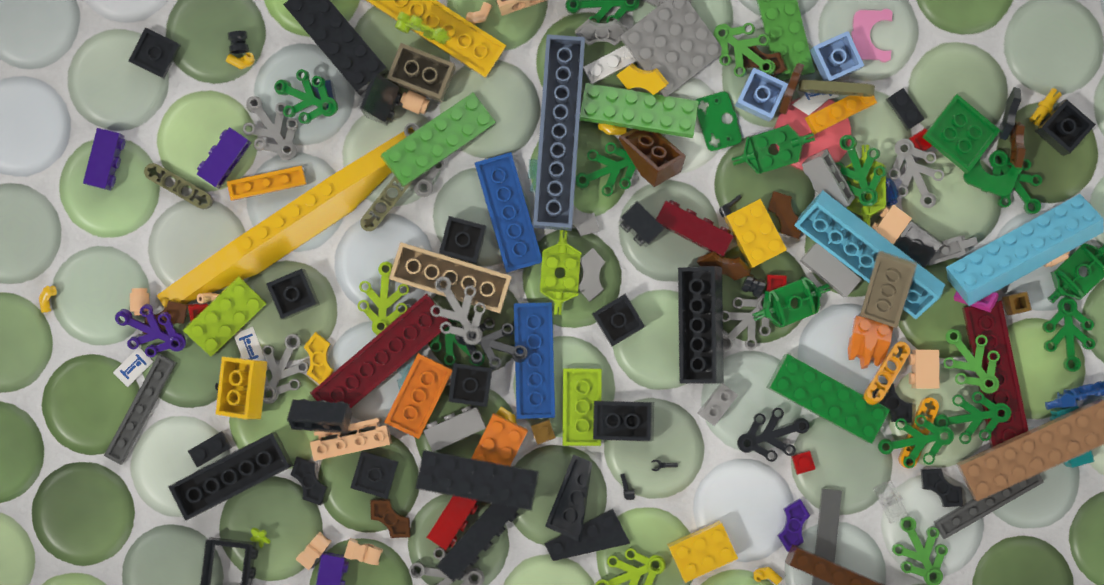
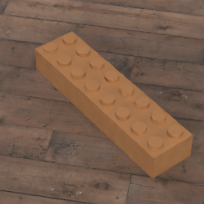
(1034, 451)

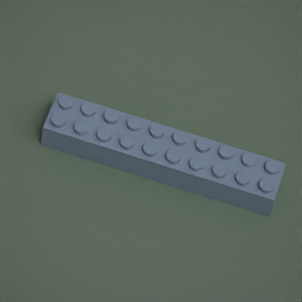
(559, 132)

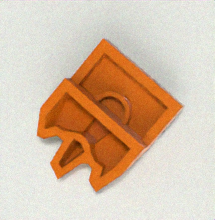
(869, 341)

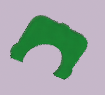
(997, 185)

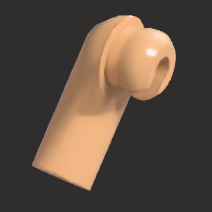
(479, 16)
(206, 297)

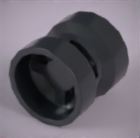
(238, 42)
(753, 285)

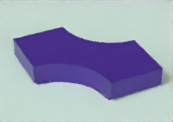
(795, 517)

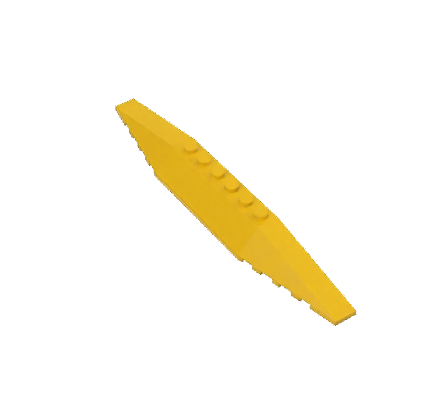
(286, 228)

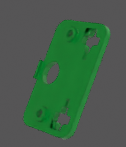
(713, 122)

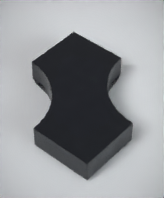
(1010, 113)
(897, 406)
(312, 488)
(949, 494)

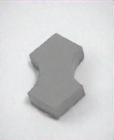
(598, 32)
(584, 222)
(590, 284)

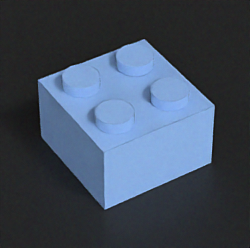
(836, 57)
(761, 94)

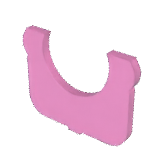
(862, 24)

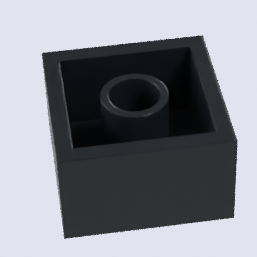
(1065, 127)
(640, 224)
(463, 240)
(293, 294)
(618, 320)
(470, 385)

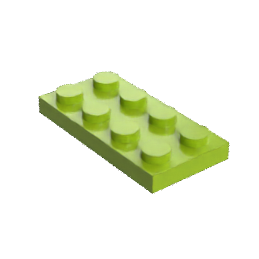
(224, 316)
(580, 391)

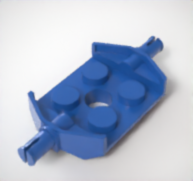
(1070, 396)

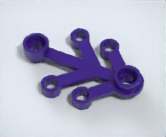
(153, 331)

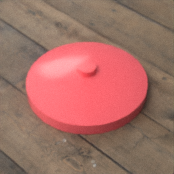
(826, 139)

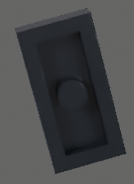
(905, 109)
(209, 449)

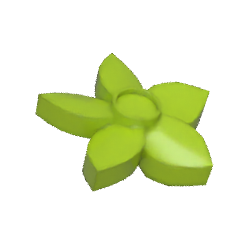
(258, 536)

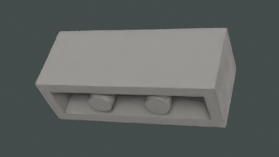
(827, 177)
(830, 270)
(454, 428)

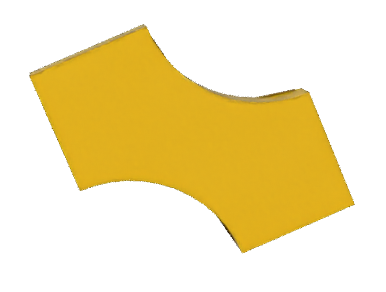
(649, 80)
(317, 349)

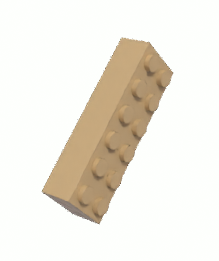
(422, 269)

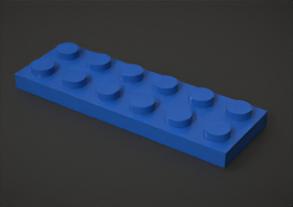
(508, 212)
(536, 374)

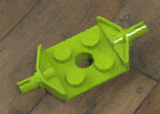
(867, 212)
(561, 256)

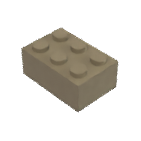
(421, 72)

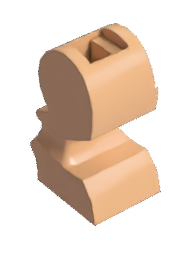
(313, 551)
(363, 553)

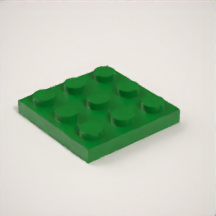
(961, 133)

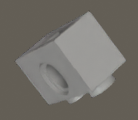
(717, 404)

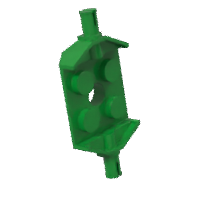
(757, 149)
(1067, 276)
(777, 302)

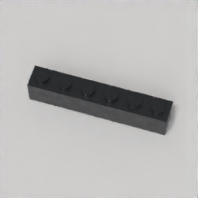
(475, 540)

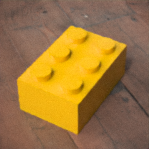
(755, 233)
(241, 388)
(702, 551)

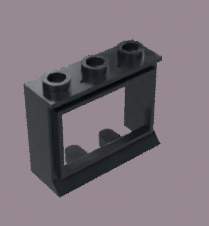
(251, 553)

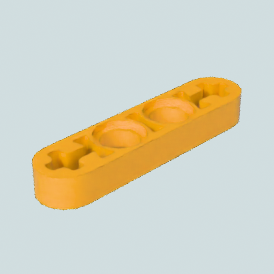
(889, 374)
(921, 408)

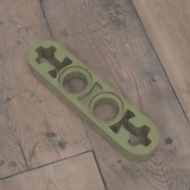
(836, 88)
(178, 186)
(388, 201)

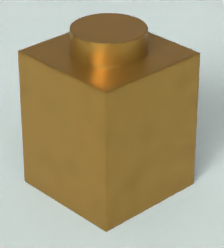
(1016, 303)
(543, 431)

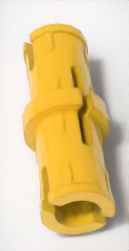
(1045, 106)

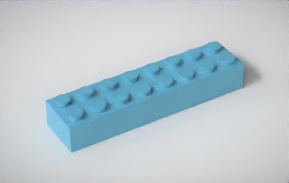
(858, 247)
(1025, 249)

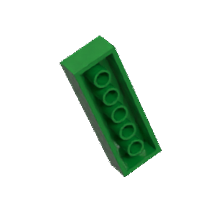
(827, 398)

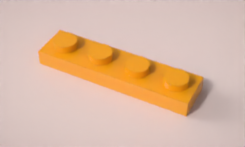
(838, 112)
(266, 183)

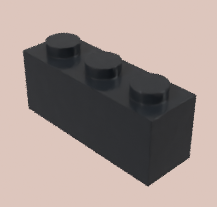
(319, 416)

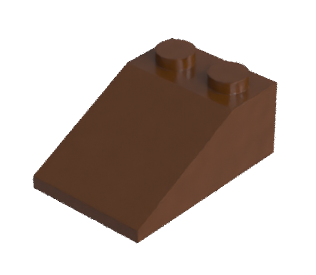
(652, 155)

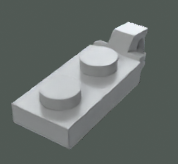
(953, 248)

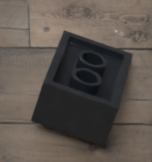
(380, 99)
(623, 421)

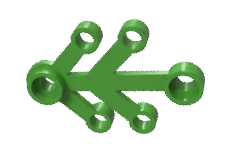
(741, 48)
(973, 364)
(921, 554)

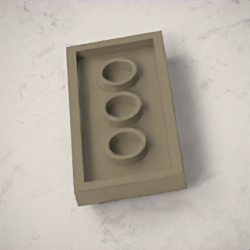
(888, 289)

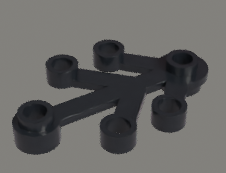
(488, 342)
(769, 435)

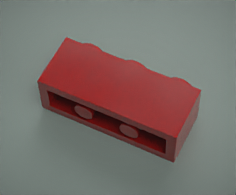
(451, 521)

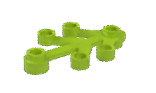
(405, 24)
(383, 301)
(632, 572)

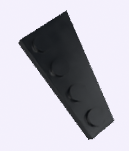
(570, 504)
(597, 535)

